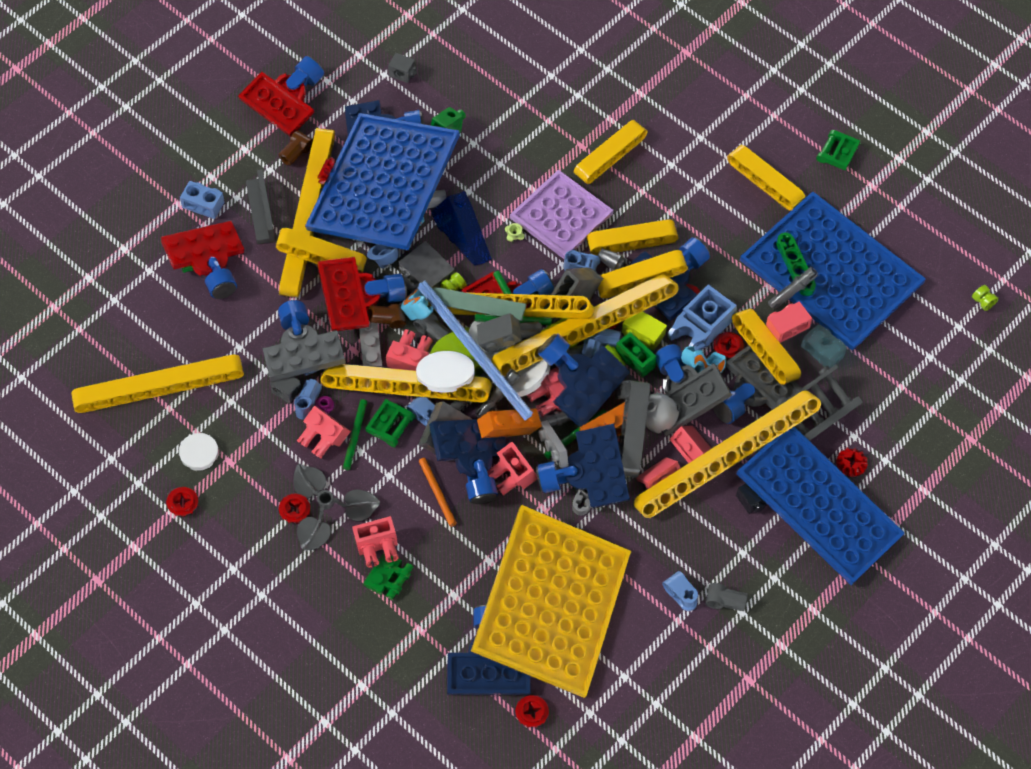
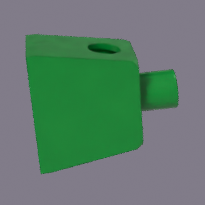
(449, 119)

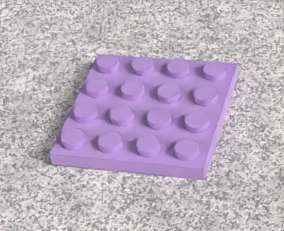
(561, 214)

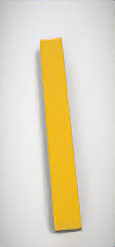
(295, 267)
(575, 330)
(727, 454)

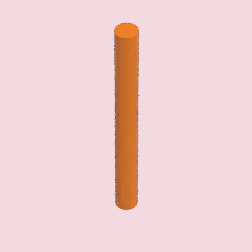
(437, 492)

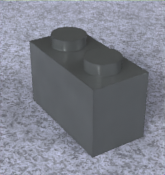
(499, 332)

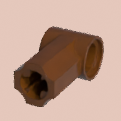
(298, 144)
(389, 315)

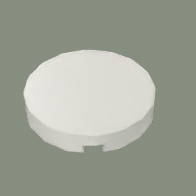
(198, 451)

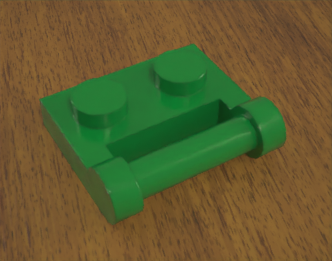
(843, 152)
(385, 418)

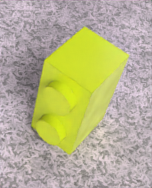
(646, 329)

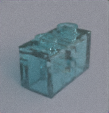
(824, 346)

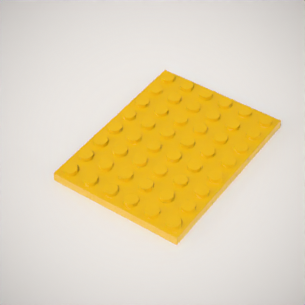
(551, 601)

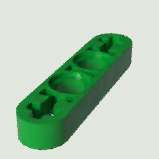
(794, 264)

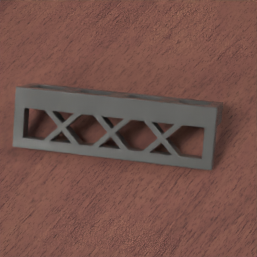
(260, 209)

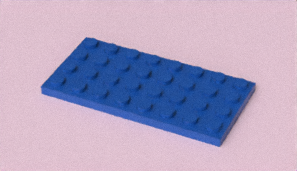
(820, 504)

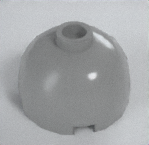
(661, 413)

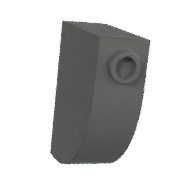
(576, 283)

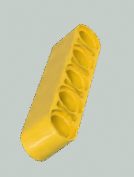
(610, 152)
(766, 177)
(633, 237)
(315, 249)
(628, 277)
(766, 346)

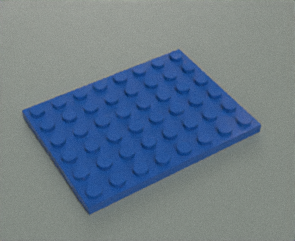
(383, 181)
(857, 276)

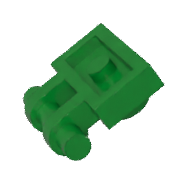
(381, 575)

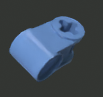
(581, 260)
(422, 409)
(680, 588)

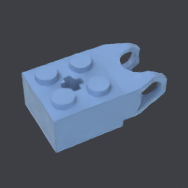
(704, 318)

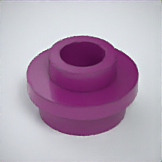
(325, 399)

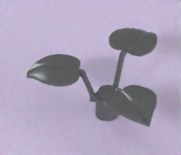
(314, 532)

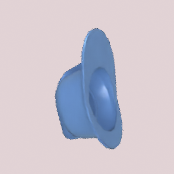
(383, 255)

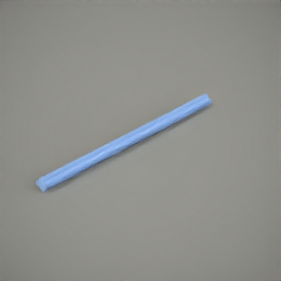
(475, 350)

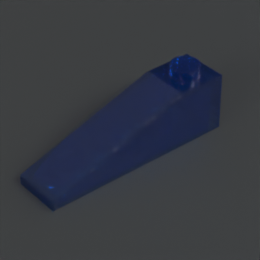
(459, 223)

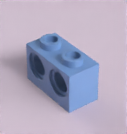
(201, 203)

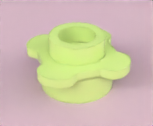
(514, 227)

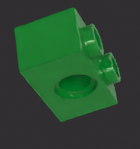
(636, 354)

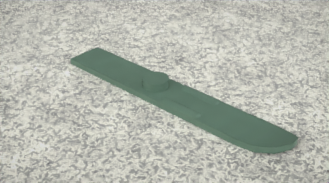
(480, 303)

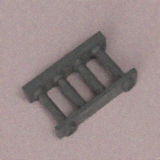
(834, 414)

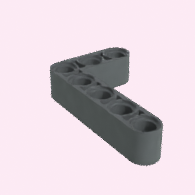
(633, 425)

